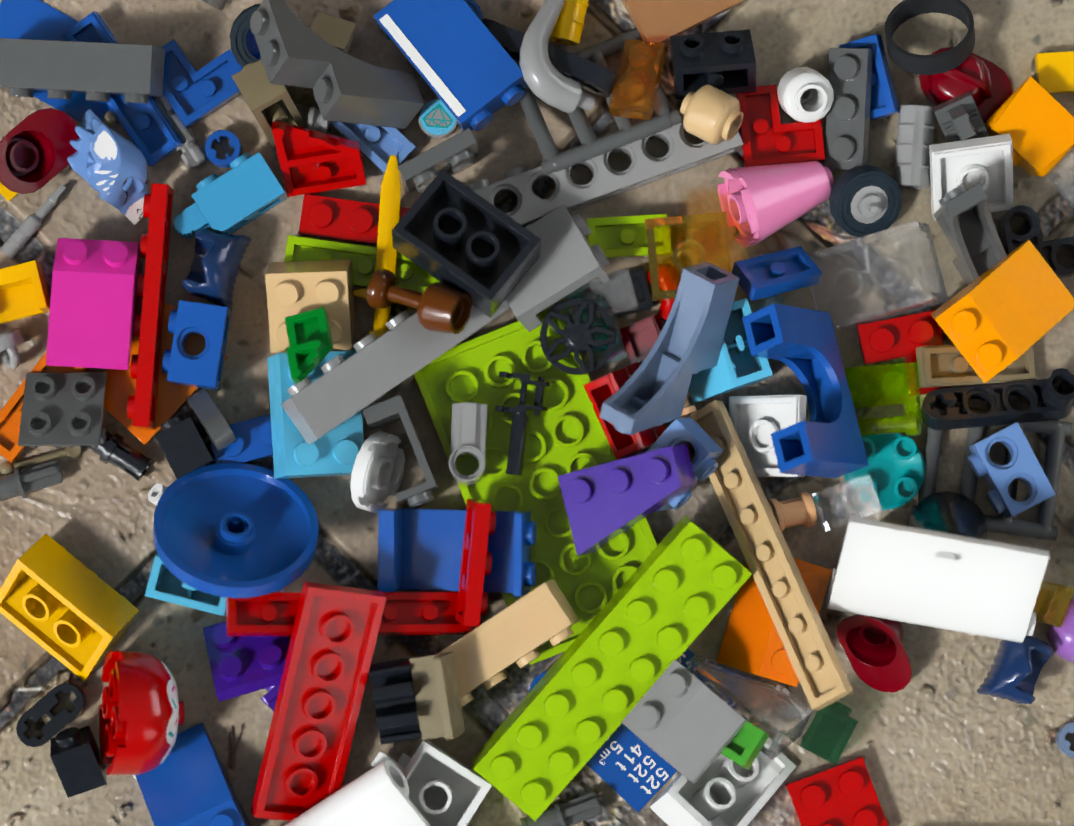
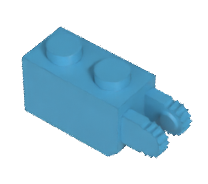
(232, 198)

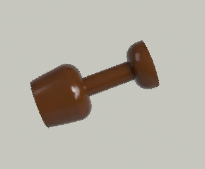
(438, 307)

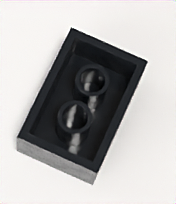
(466, 242)

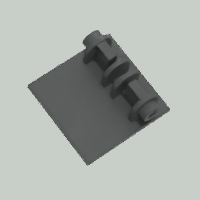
(63, 410)

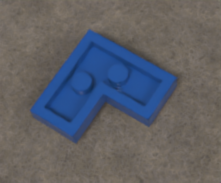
(198, 92)

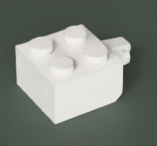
(440, 785)

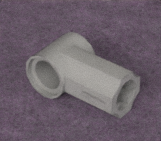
(468, 438)

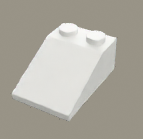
(723, 793)

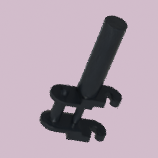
(520, 419)

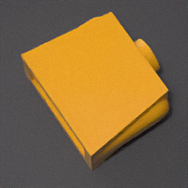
(1038, 128)

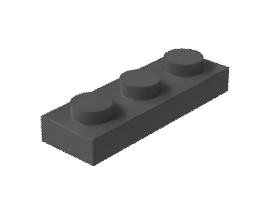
(850, 113)

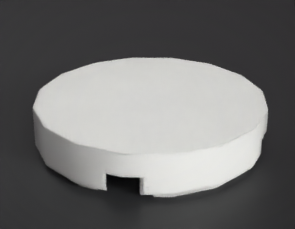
(377, 471)

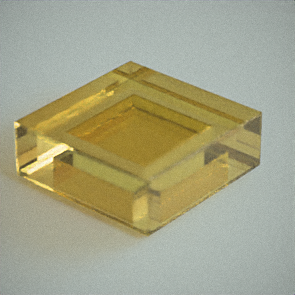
(1052, 603)

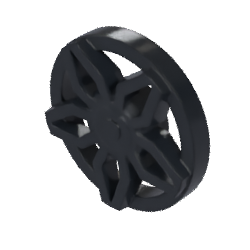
(578, 336)

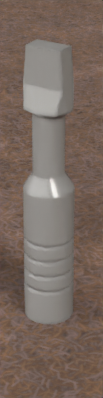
(31, 224)

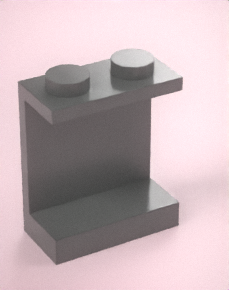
(391, 411)

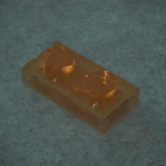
(638, 79)

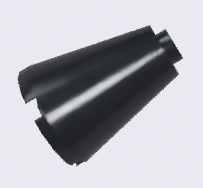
(949, 514)

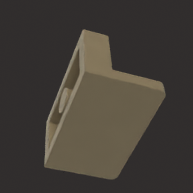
(437, 696)

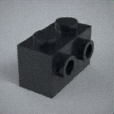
(713, 59)

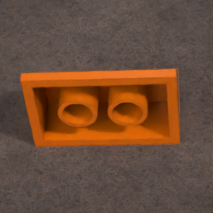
(751, 636)

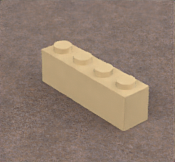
(511, 638)

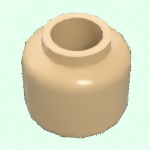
(711, 114)

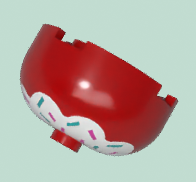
(137, 713)

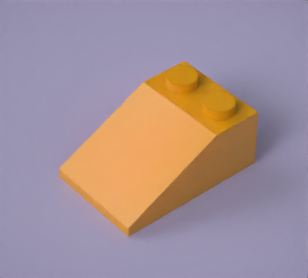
(1005, 311)

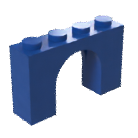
(807, 344)

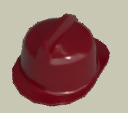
(980, 77)
(36, 150)
(876, 651)

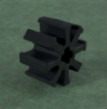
(394, 701)

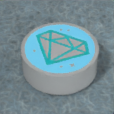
(436, 119)

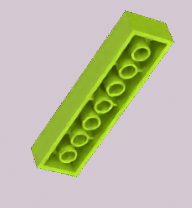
(609, 667)

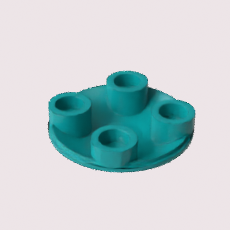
(894, 468)

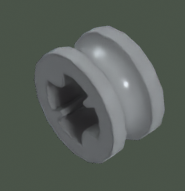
(316, 121)

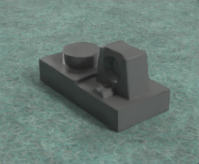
(960, 119)

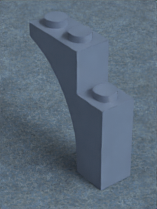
(684, 347)

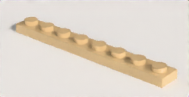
(772, 564)

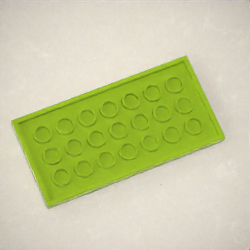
(556, 444)

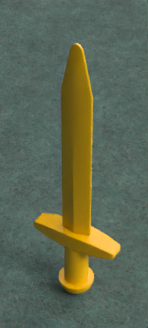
(385, 253)

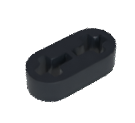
(45, 707)

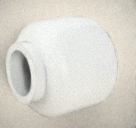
(805, 94)

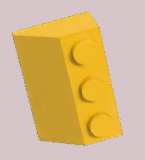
(65, 606)

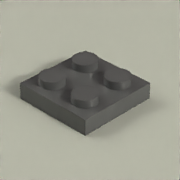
(453, 154)

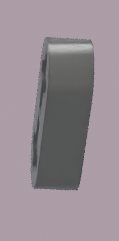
(211, 419)

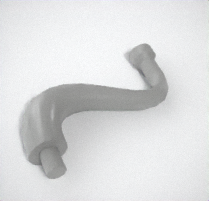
(538, 70)

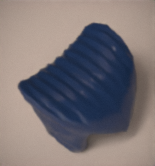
(216, 266)
(1016, 670)

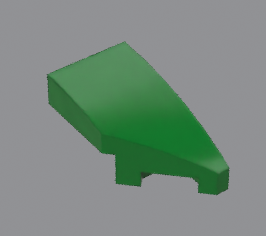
(308, 341)

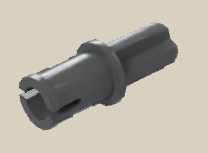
(30, 480)
(568, 813)

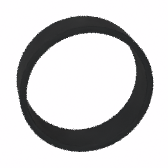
(934, 63)

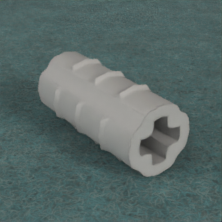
(912, 147)

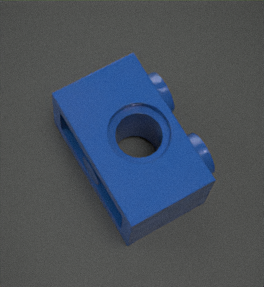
(207, 367)

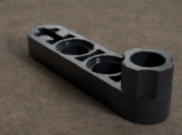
(590, 75)
(1054, 392)

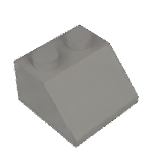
(684, 721)

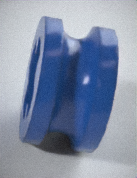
(212, 154)

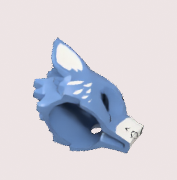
(105, 163)

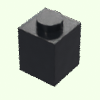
(184, 445)
(77, 760)

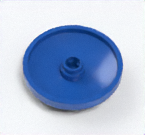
(235, 530)

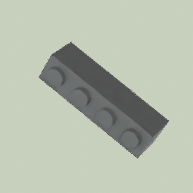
(81, 68)

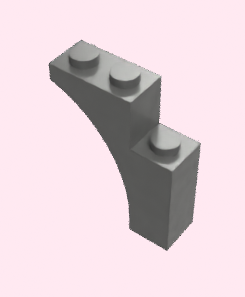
(341, 84)
(970, 231)

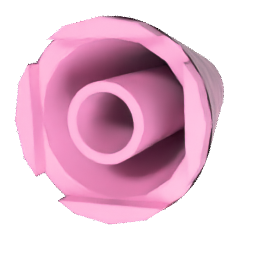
(771, 196)

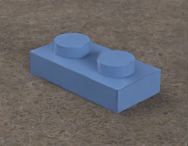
(377, 142)

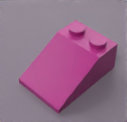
(93, 303)

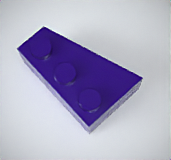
(620, 493)

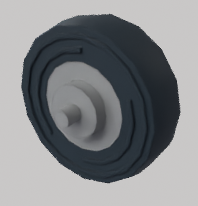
(865, 200)

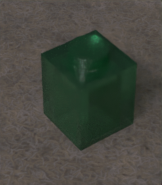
(828, 731)

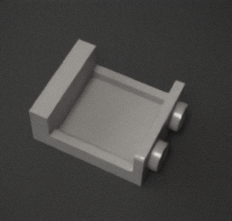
(563, 265)

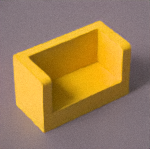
(23, 292)

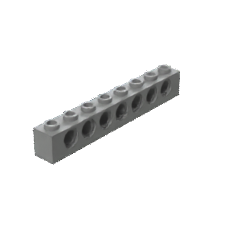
(605, 181)

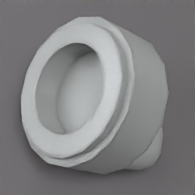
(8, 350)

